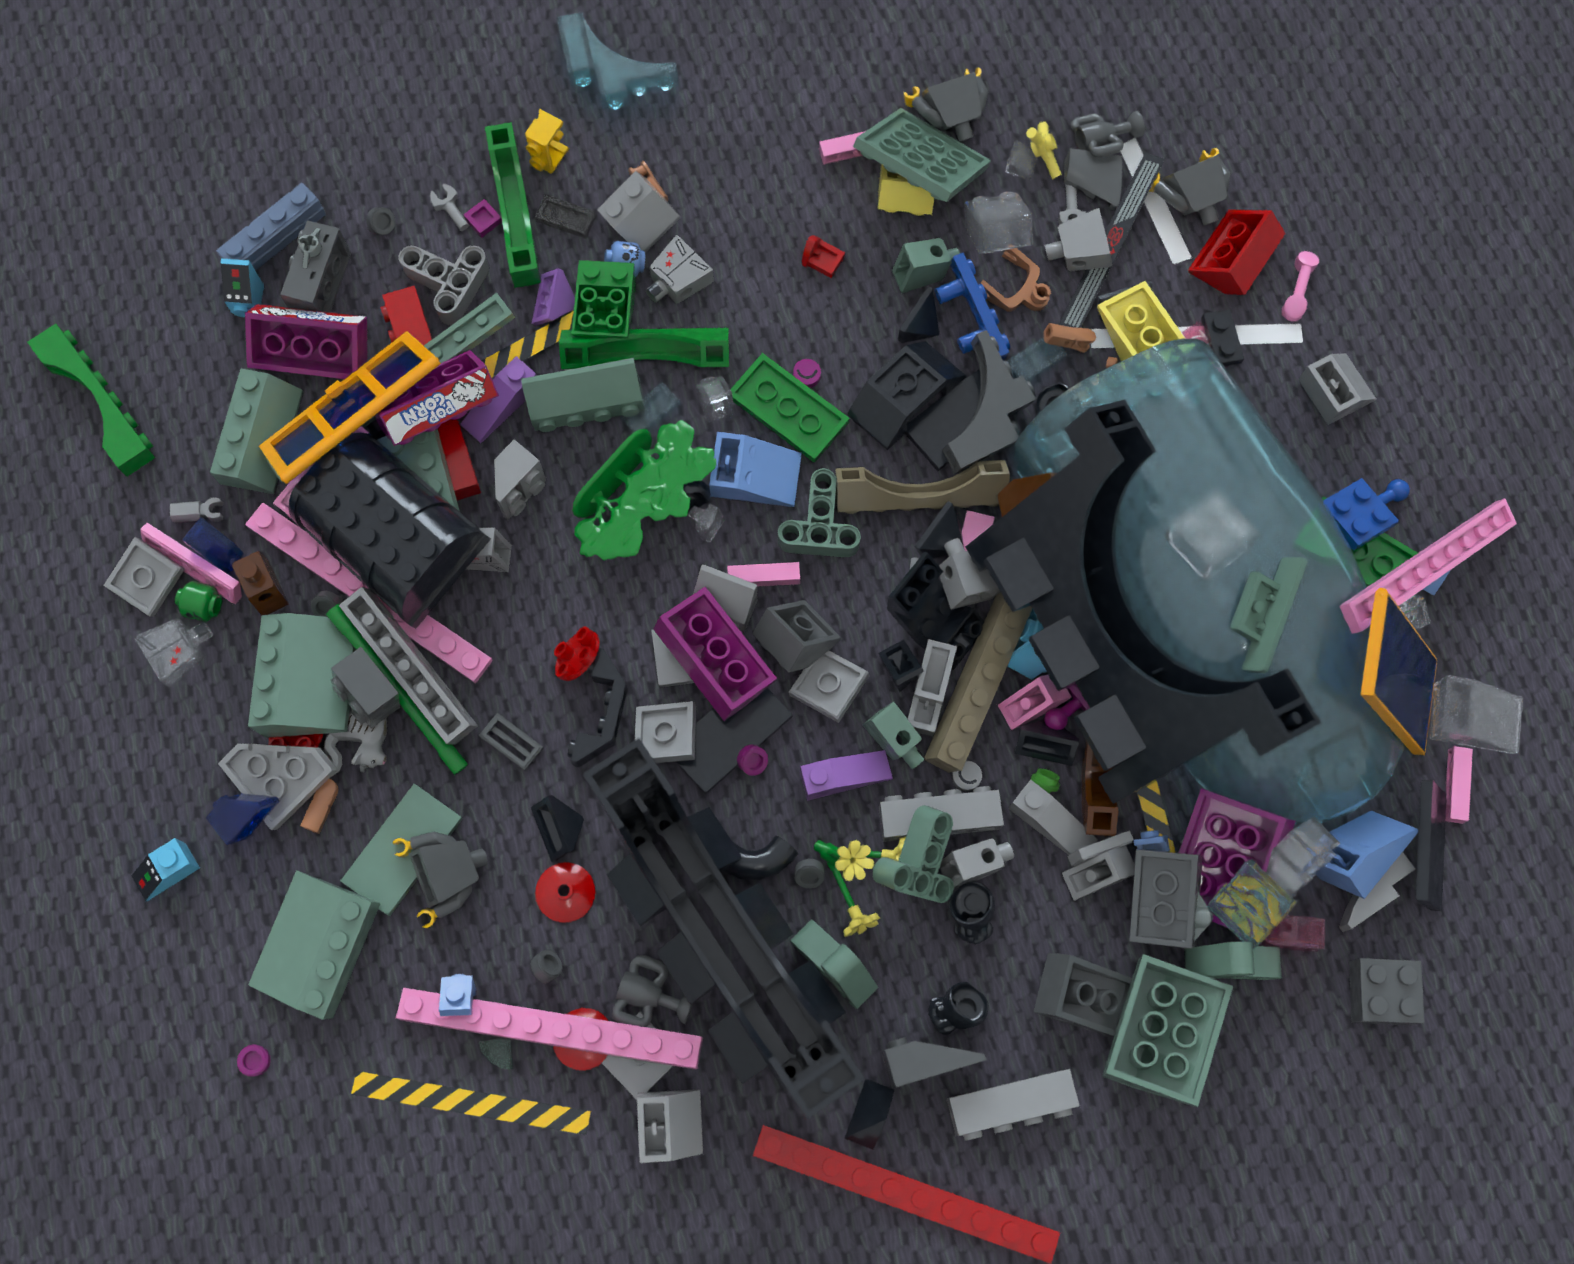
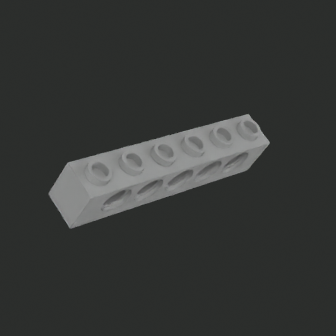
(408, 666)

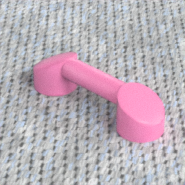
(1297, 304)

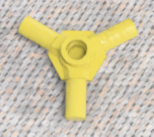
(1043, 145)

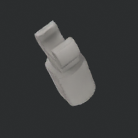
(194, 510)

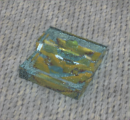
(1251, 904)

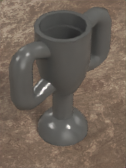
(1095, 134)
(646, 994)

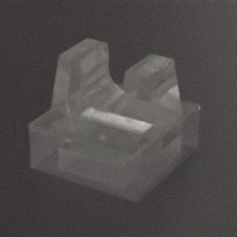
(707, 521)

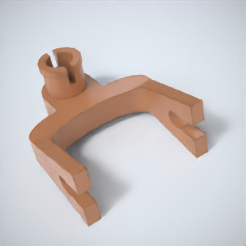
(1028, 293)

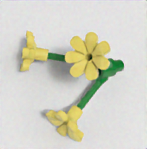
(852, 862)

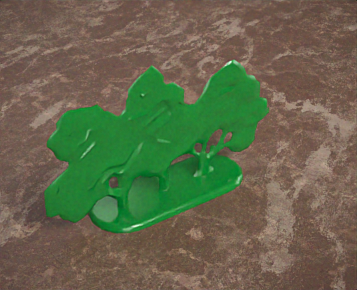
(650, 491)

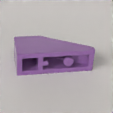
(484, 420)
(844, 774)

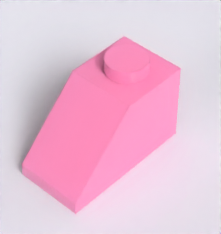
(1032, 702)

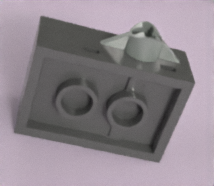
(316, 268)
(1168, 899)

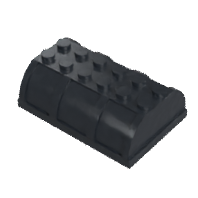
(385, 525)

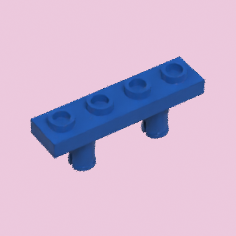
(975, 295)

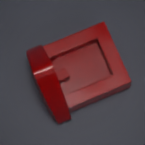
(822, 256)

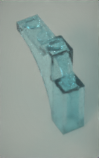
(615, 75)

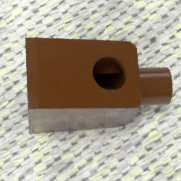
(257, 579)

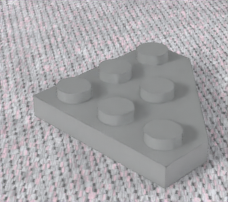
(278, 771)

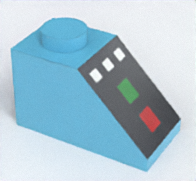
(240, 285)
(164, 868)

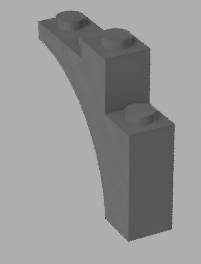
(999, 398)

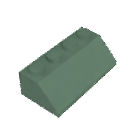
(583, 395)
(256, 412)

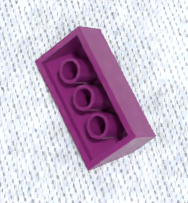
(714, 653)

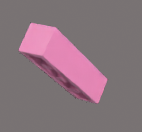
(839, 148)
(768, 574)
(1458, 784)

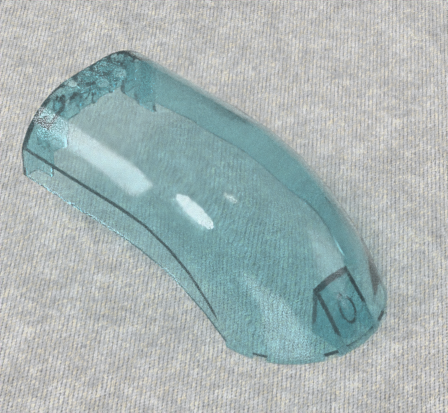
(1206, 440)

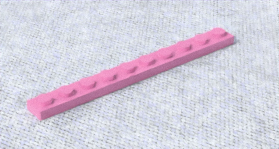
(309, 553)
(1431, 563)
(556, 1030)

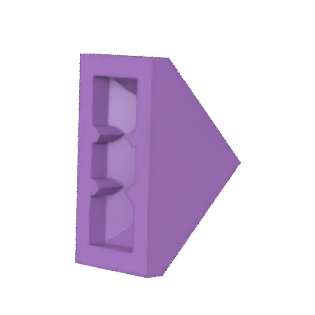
(553, 297)

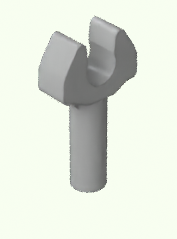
(1071, 204)
(449, 205)

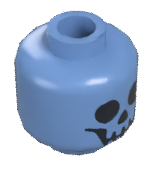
(628, 253)

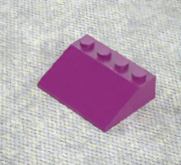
(1228, 836)

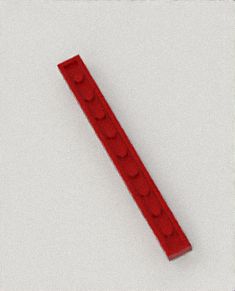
(907, 1194)

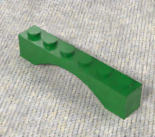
(513, 205)
(688, 345)
(120, 439)

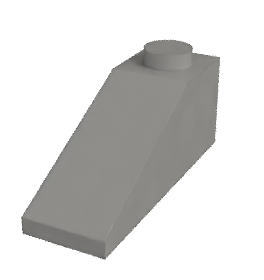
(1050, 819)

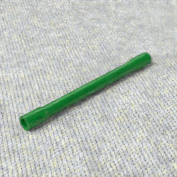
(446, 752)

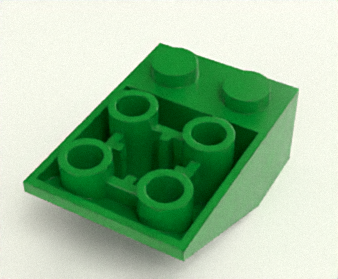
(604, 299)

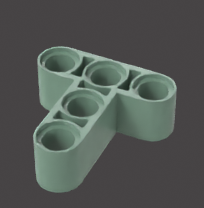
(820, 524)
(920, 858)
(1234, 961)
(835, 963)

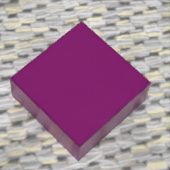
(482, 218)

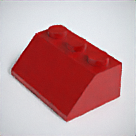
(1238, 250)

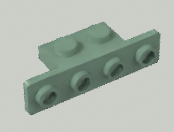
(1265, 611)

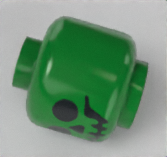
(198, 601)

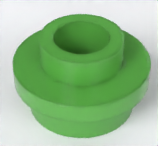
(1046, 780)

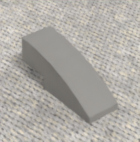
(931, 687)
(1381, 895)

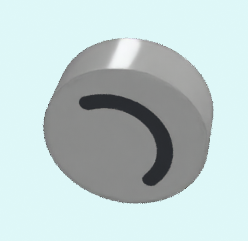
(967, 778)

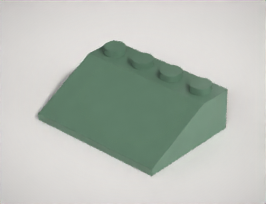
(294, 675)
(314, 945)
(1167, 1031)

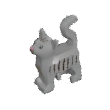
(370, 751)

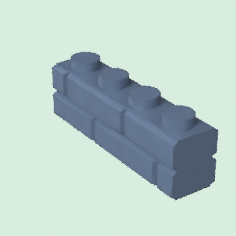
(274, 228)

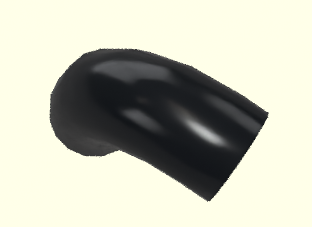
(763, 862)

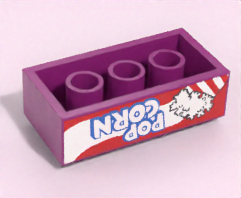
(305, 341)
(438, 397)

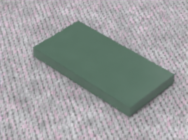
(377, 870)

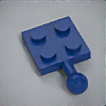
(1363, 513)

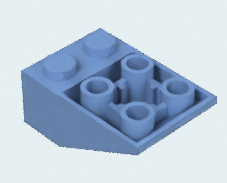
(754, 470)
(1365, 852)

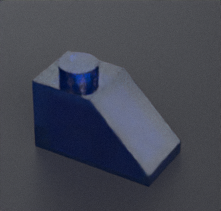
(212, 545)
(240, 815)

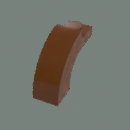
(1098, 811)

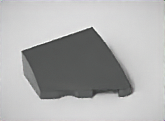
(1094, 175)

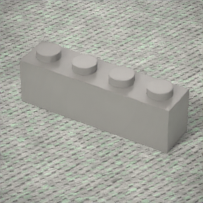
(969, 811)
(1012, 1103)

